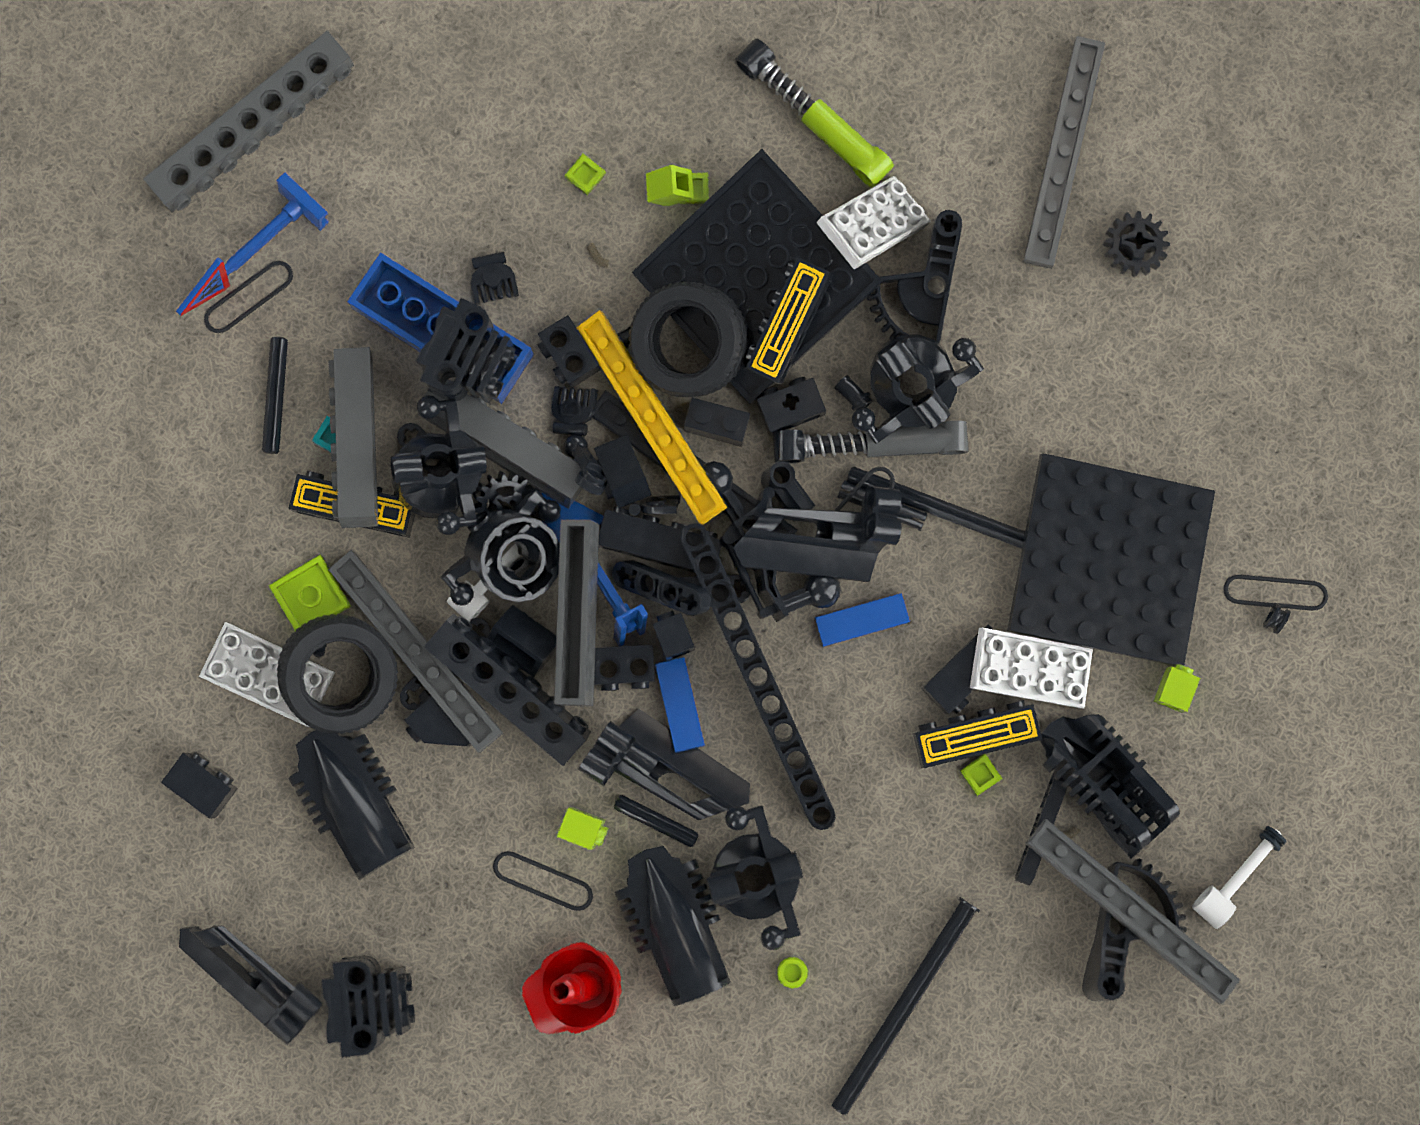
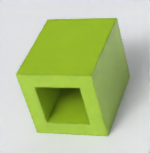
(669, 185)
(1177, 688)

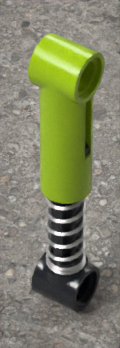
(867, 161)

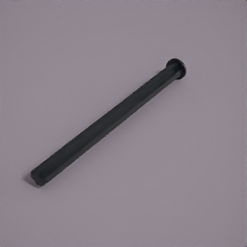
(944, 509)
(904, 1007)

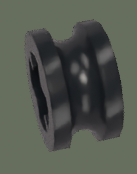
(1276, 618)

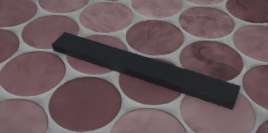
(616, 418)

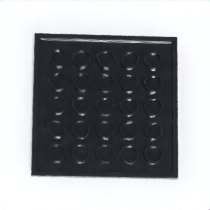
(743, 247)
(1111, 560)

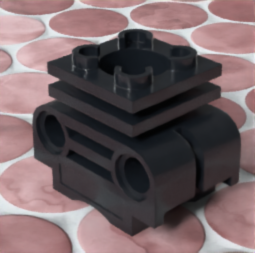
(470, 356)
(370, 1004)

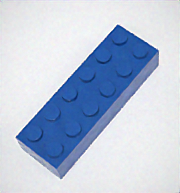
(410, 308)

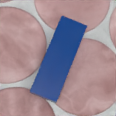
(862, 620)
(679, 705)

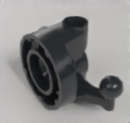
(927, 407)
(440, 495)
(485, 544)
(758, 850)

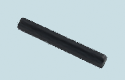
(274, 395)

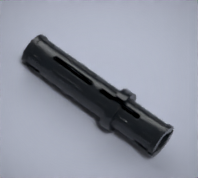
(905, 514)

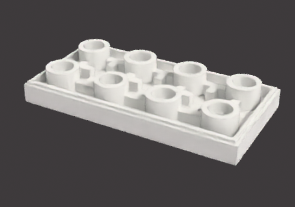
(873, 222)
(249, 668)
(1031, 668)

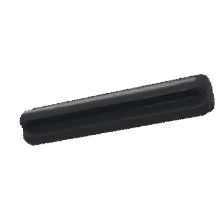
(656, 820)

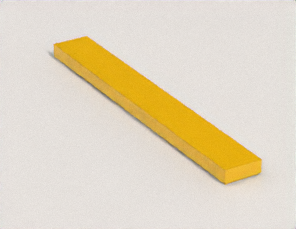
(651, 418)

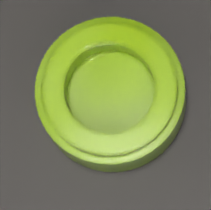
(792, 972)

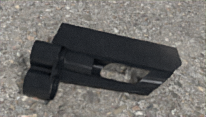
(844, 540)
(645, 751)
(262, 992)

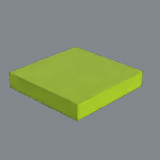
(309, 593)

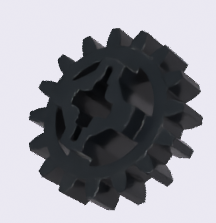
(1149, 244)
(512, 493)

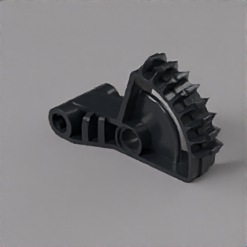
(913, 287)
(1110, 950)

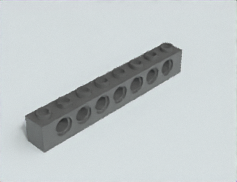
(253, 106)

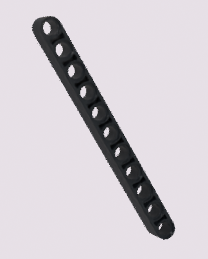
(759, 691)

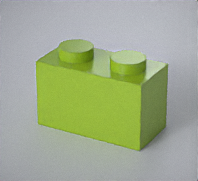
(582, 828)

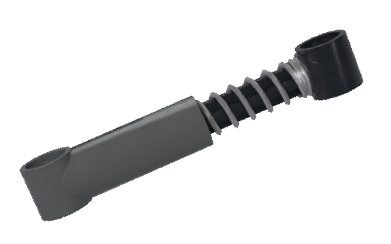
(945, 439)

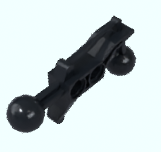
(817, 590)

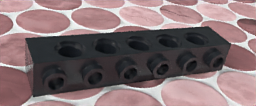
(491, 687)

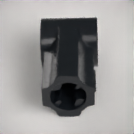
(790, 492)

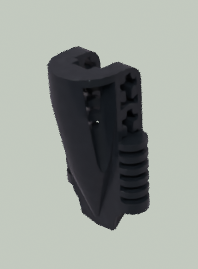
(1103, 776)
(350, 799)
(674, 923)

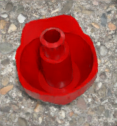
(573, 990)

